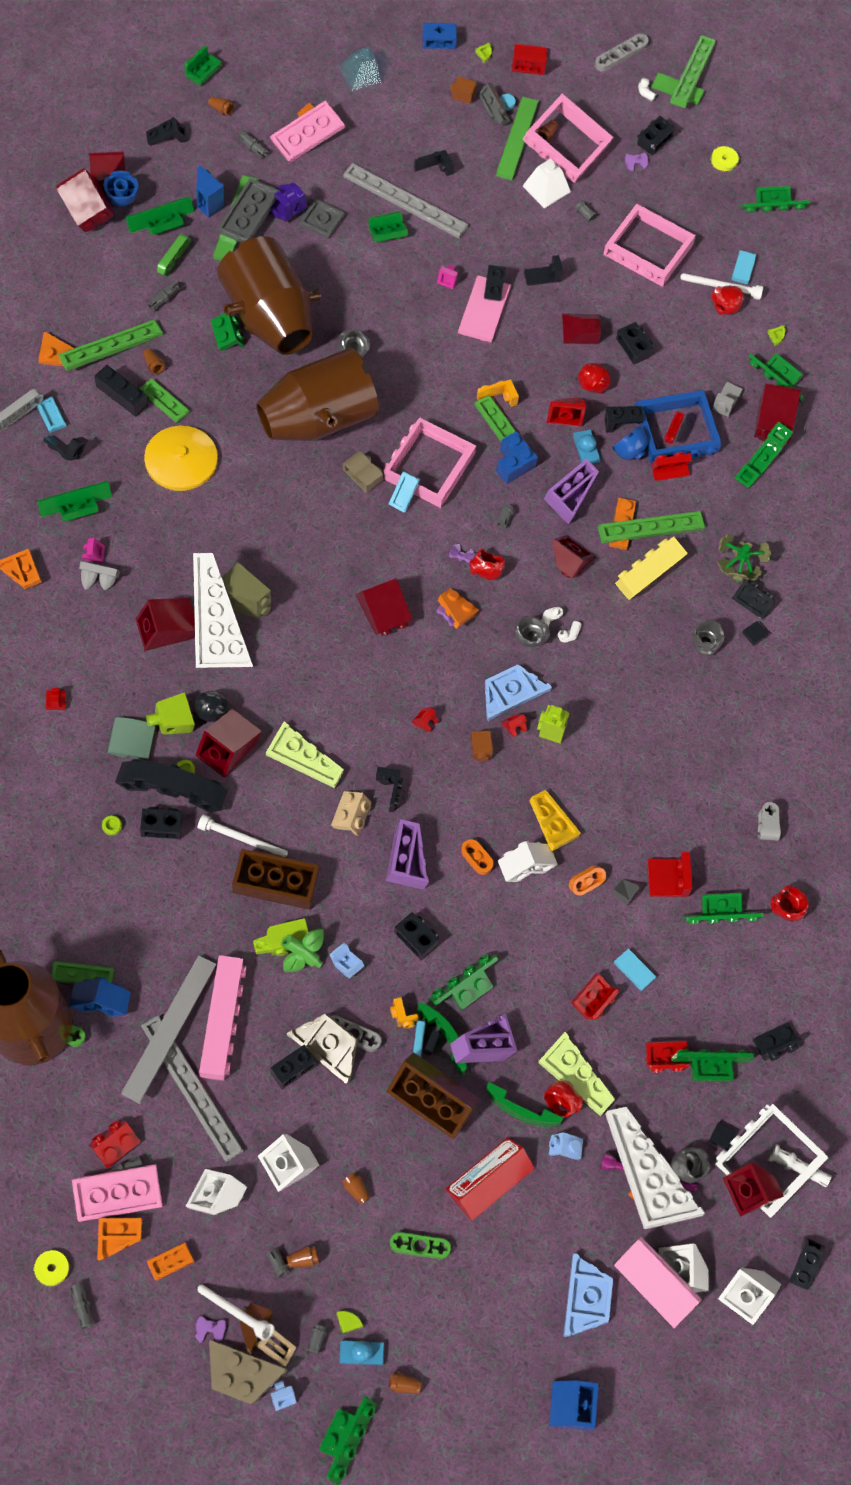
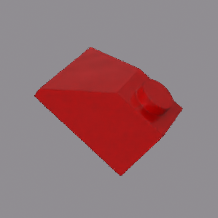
(567, 411)

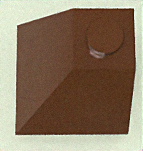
(249, 1336)

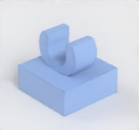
(283, 1396)

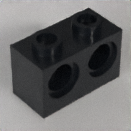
(655, 135)
(633, 344)
(161, 828)
(412, 938)
(293, 1067)

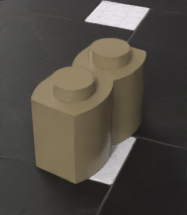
(363, 471)

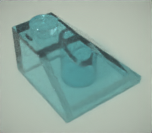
(360, 70)

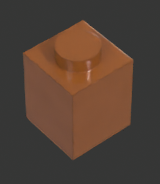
(463, 90)
(481, 745)

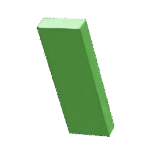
(668, 85)
(164, 400)
(494, 417)
(74, 973)

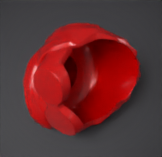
(729, 298)
(594, 378)
(487, 567)
(790, 904)
(564, 1095)

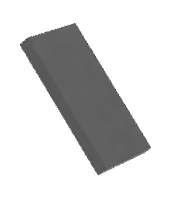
(248, 211)

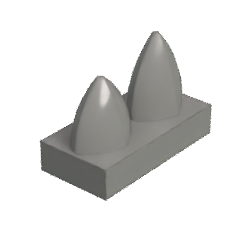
(90, 572)

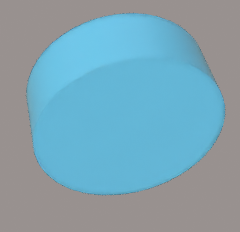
(508, 101)

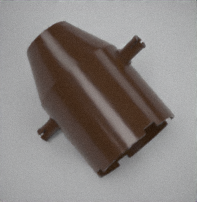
(268, 294)
(319, 399)
(38, 1023)

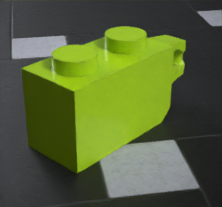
(553, 723)
(272, 941)

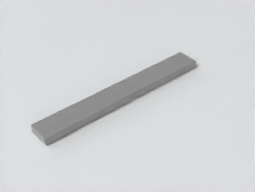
(405, 200)
(168, 1029)
(197, 1097)

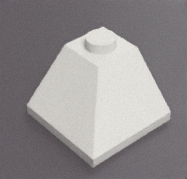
(547, 184)
(287, 1161)
(216, 1193)
(687, 1264)
(750, 1293)

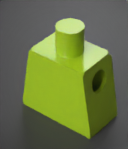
(172, 715)

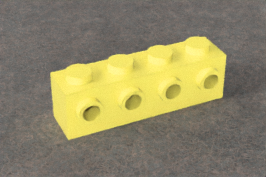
(650, 568)

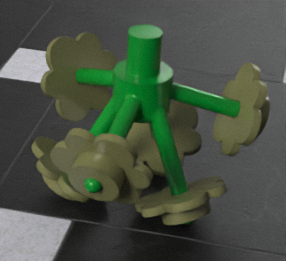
(743, 553)

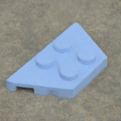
(511, 690)
(587, 1297)

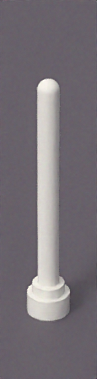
(755, 291)
(207, 823)
(262, 1329)

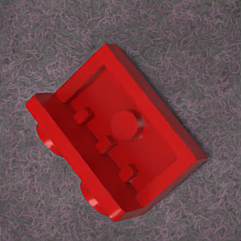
(671, 467)
(594, 998)
(660, 1053)
(114, 1142)

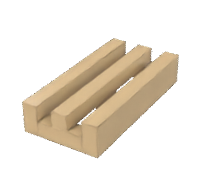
(287, 1355)

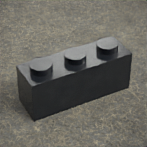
(121, 390)

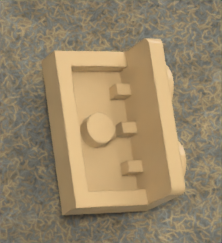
(351, 812)

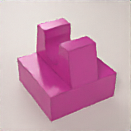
(447, 276)
(95, 551)

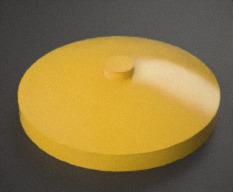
(181, 458)

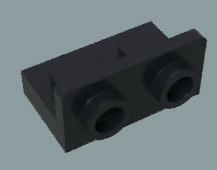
(753, 599)
(776, 1042)

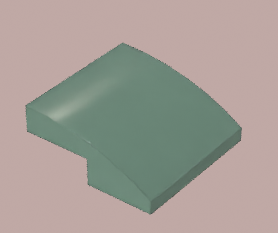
(131, 738)

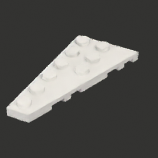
(216, 628)
(651, 1179)

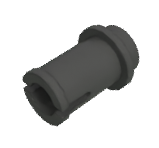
(585, 210)
(506, 512)
(278, 1263)
(316, 1338)

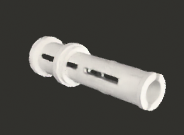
(791, 1161)

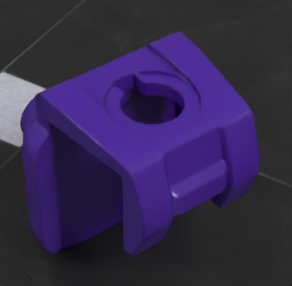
(289, 201)

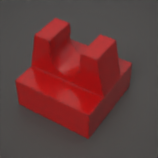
(55, 699)
(424, 717)
(513, 722)

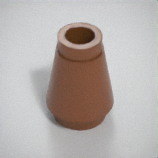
(221, 105)
(547, 130)
(153, 361)
(356, 1187)
(303, 1258)
(404, 1383)

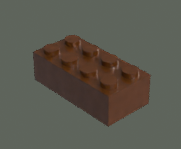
(275, 879)
(433, 1095)

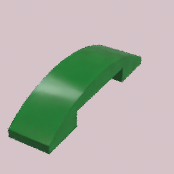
(764, 456)
(432, 1016)
(547, 1118)

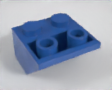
(209, 192)
(573, 1405)

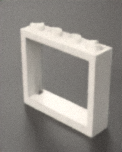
(751, 1128)

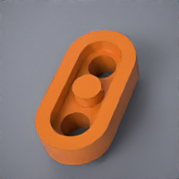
(478, 857)
(586, 881)

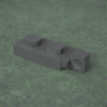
(493, 104)

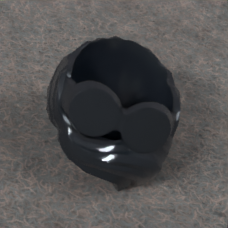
(211, 706)

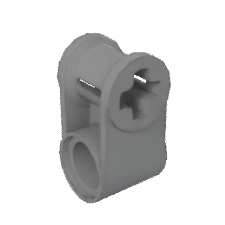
(769, 824)

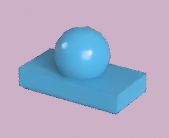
(586, 446)
(361, 1353)

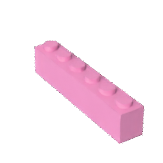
(221, 1018)

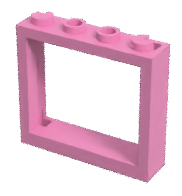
(580, 120)
(640, 265)
(443, 436)

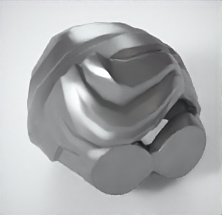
(355, 340)
(531, 631)
(708, 637)
(687, 1164)

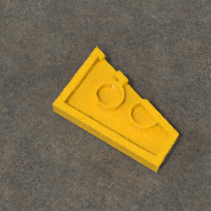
(553, 821)

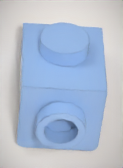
(346, 961)
(566, 1145)

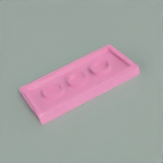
(307, 131)
(480, 314)
(117, 1192)
(658, 1282)

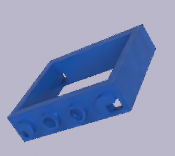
(676, 402)

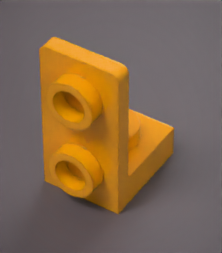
(506, 387)

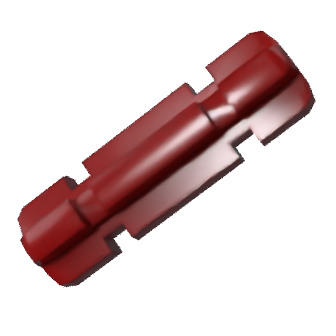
(674, 427)

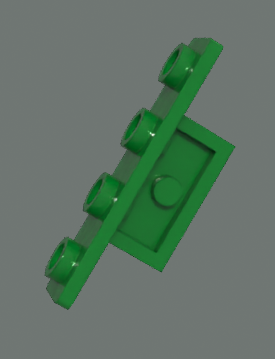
(774, 197)
(161, 217)
(779, 370)
(75, 502)
(722, 906)
(468, 985)
(712, 1066)
(344, 1436)

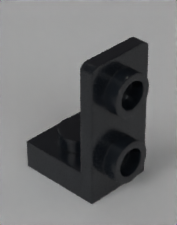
(166, 129)
(437, 158)
(545, 274)
(494, 283)
(622, 415)
(72, 451)
(387, 776)
(807, 1263)

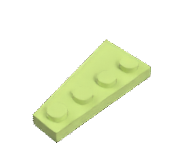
(300, 755)
(567, 1064)

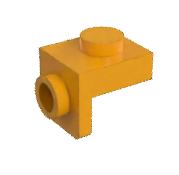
(398, 1012)

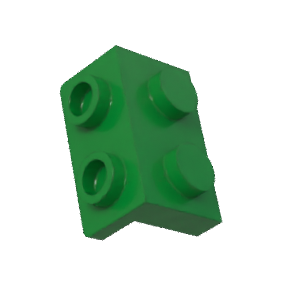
(201, 66)
(387, 227)
(227, 331)

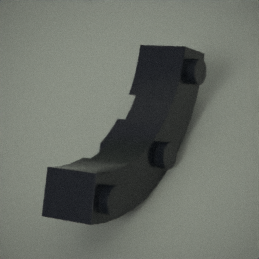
(172, 781)

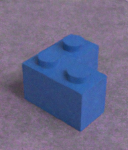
(517, 460)
(100, 996)

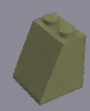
(246, 592)

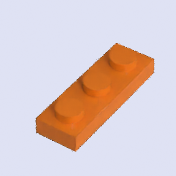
(624, 512)

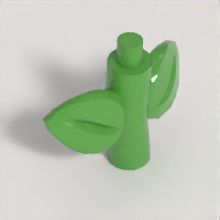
(303, 950)

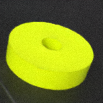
(724, 152)
(51, 1258)

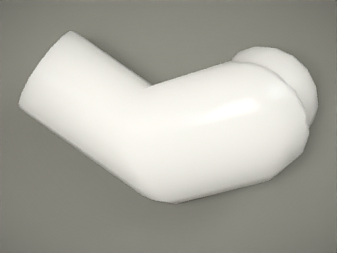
(644, 90)
(552, 614)
(566, 636)

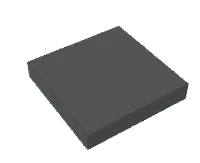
(321, 218)

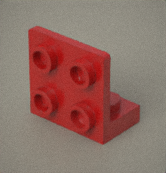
(529, 59)
(670, 876)

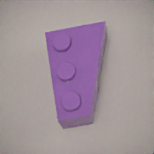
(570, 491)
(406, 856)
(485, 1043)

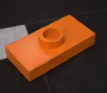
(170, 1261)

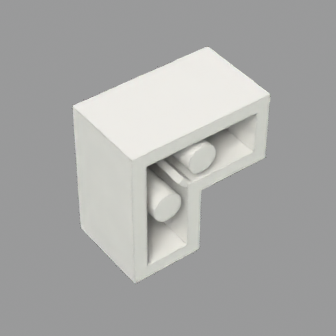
(526, 860)

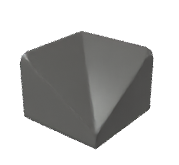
(625, 891)

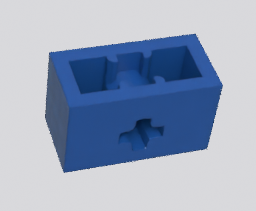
(439, 35)

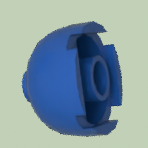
(120, 188)
(632, 445)

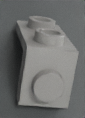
(726, 399)

